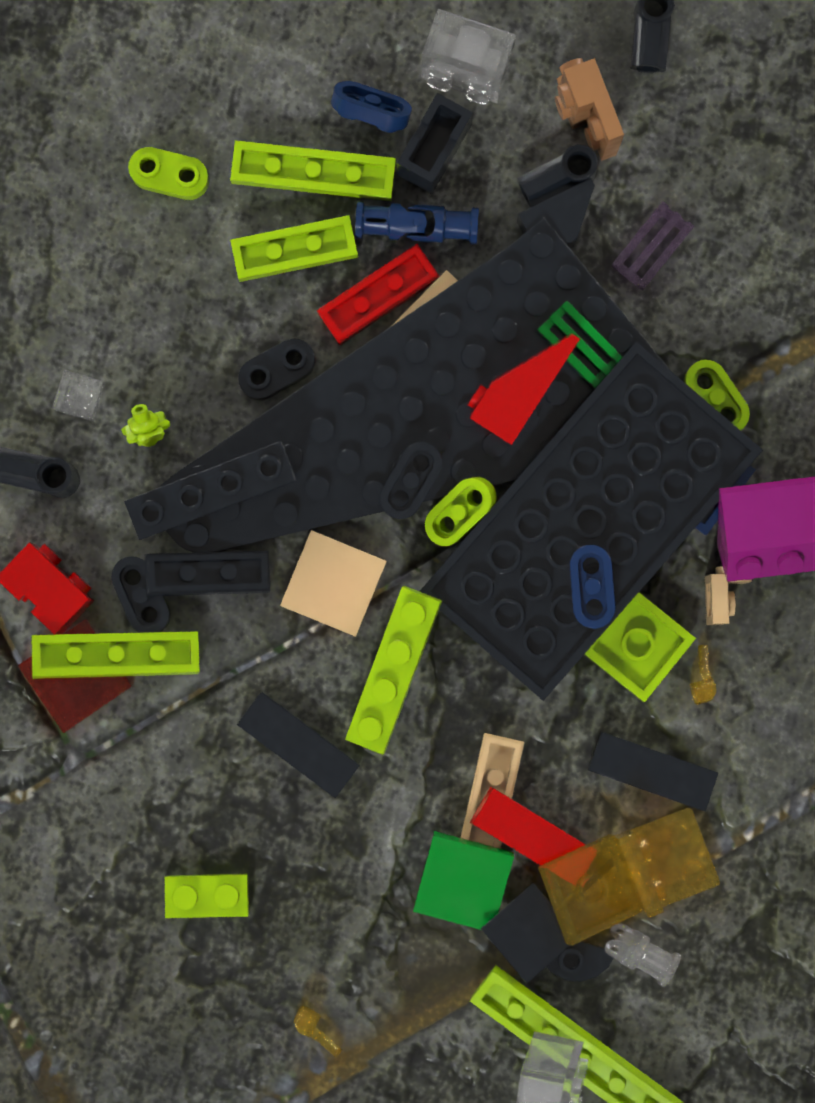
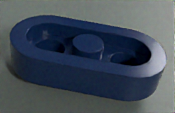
(371, 106)
(592, 586)

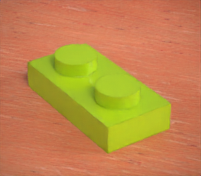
(206, 896)

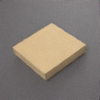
(333, 583)

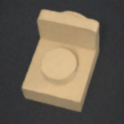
(718, 600)

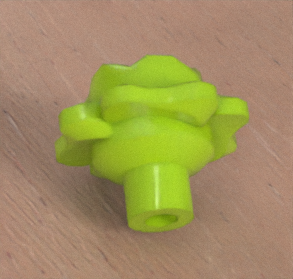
(145, 426)

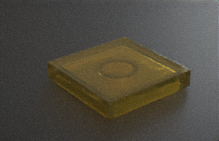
(590, 889)

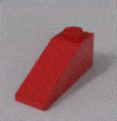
(515, 394)

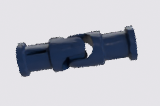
(399, 222)

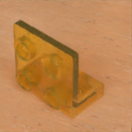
(667, 861)

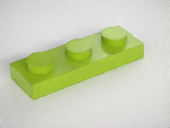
(294, 248)

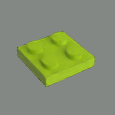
(640, 647)

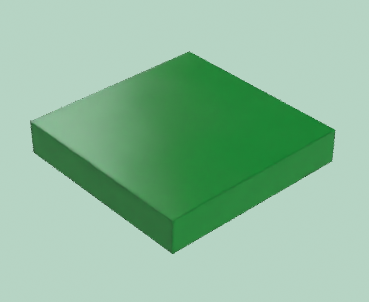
(463, 881)

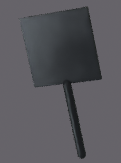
(527, 933)

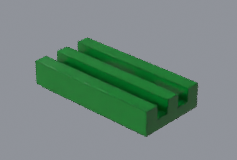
(592, 333)

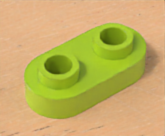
(167, 173)
(722, 391)
(461, 509)

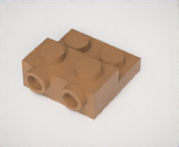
(587, 101)

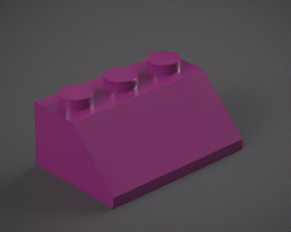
(767, 529)

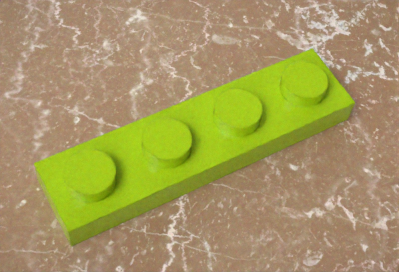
(313, 170)
(115, 654)
(393, 670)

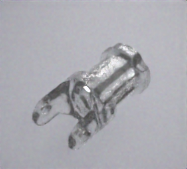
(638, 952)

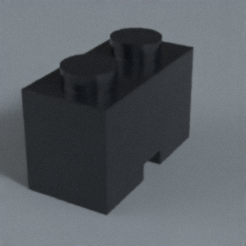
(434, 143)

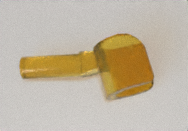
(705, 689)
(306, 1023)

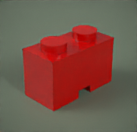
(38, 578)

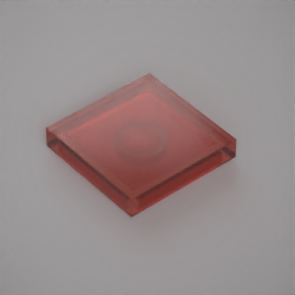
(75, 698)

